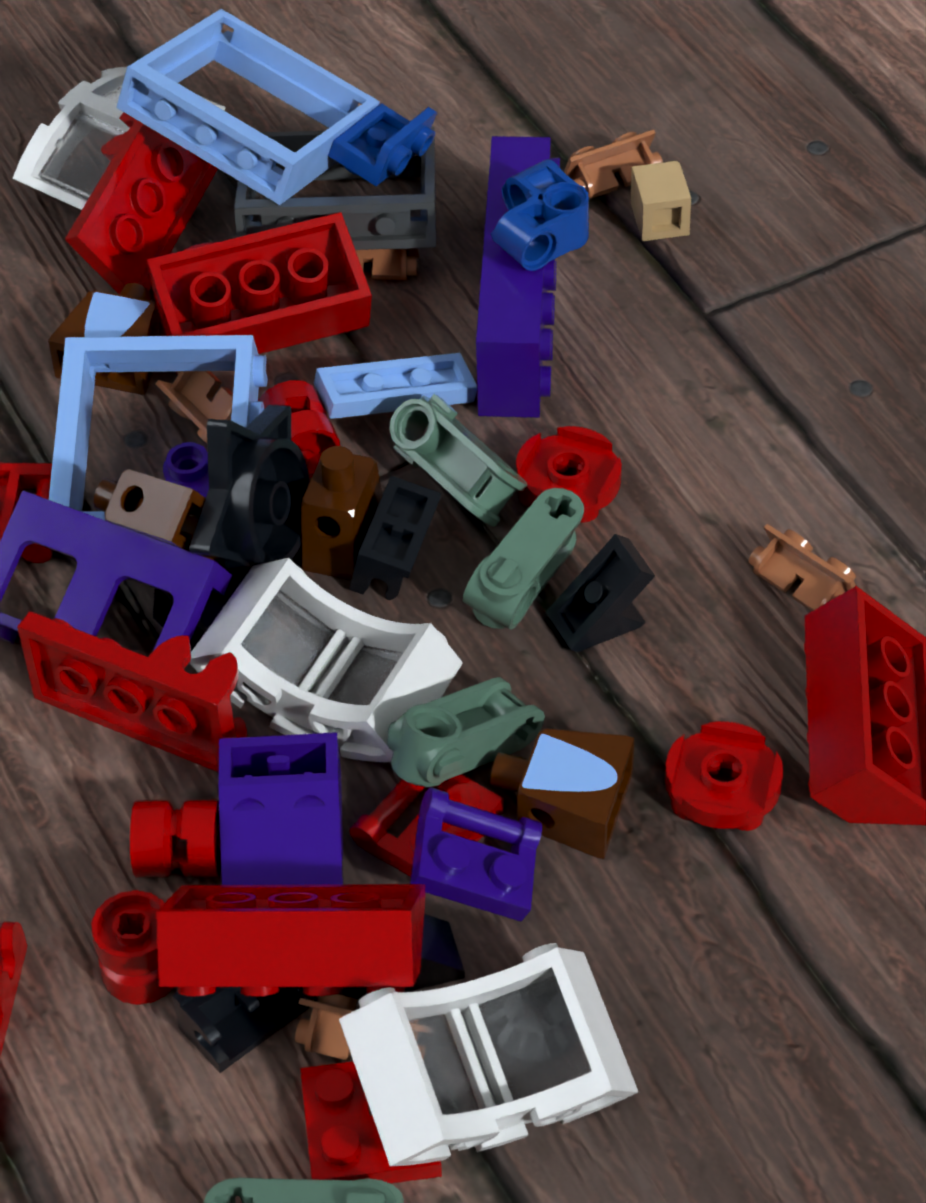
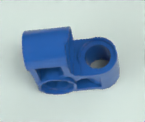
(544, 215)

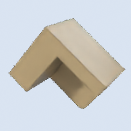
(660, 200)

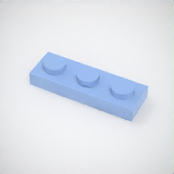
(389, 383)

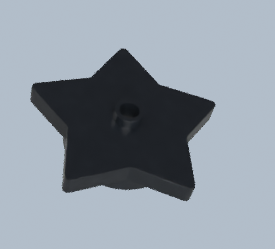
(252, 493)

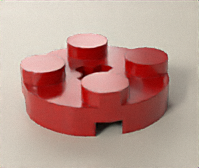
(575, 447)
(718, 803)

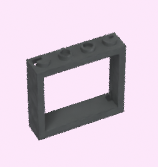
(370, 220)

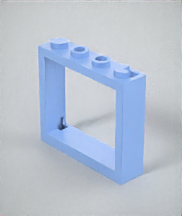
(158, 101)
(140, 354)

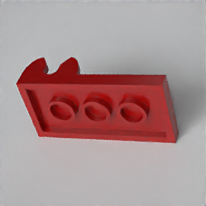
(138, 204)
(133, 692)

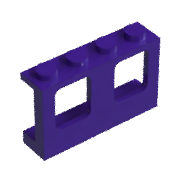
(104, 559)

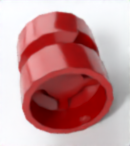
(309, 421)
(155, 837)
(127, 946)

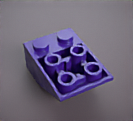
(281, 810)

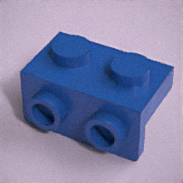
(383, 143)

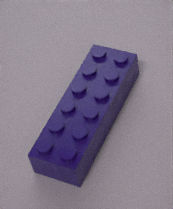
(513, 301)

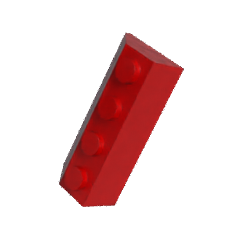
(269, 284)
(866, 711)
(290, 938)

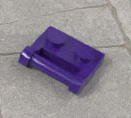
(471, 870)

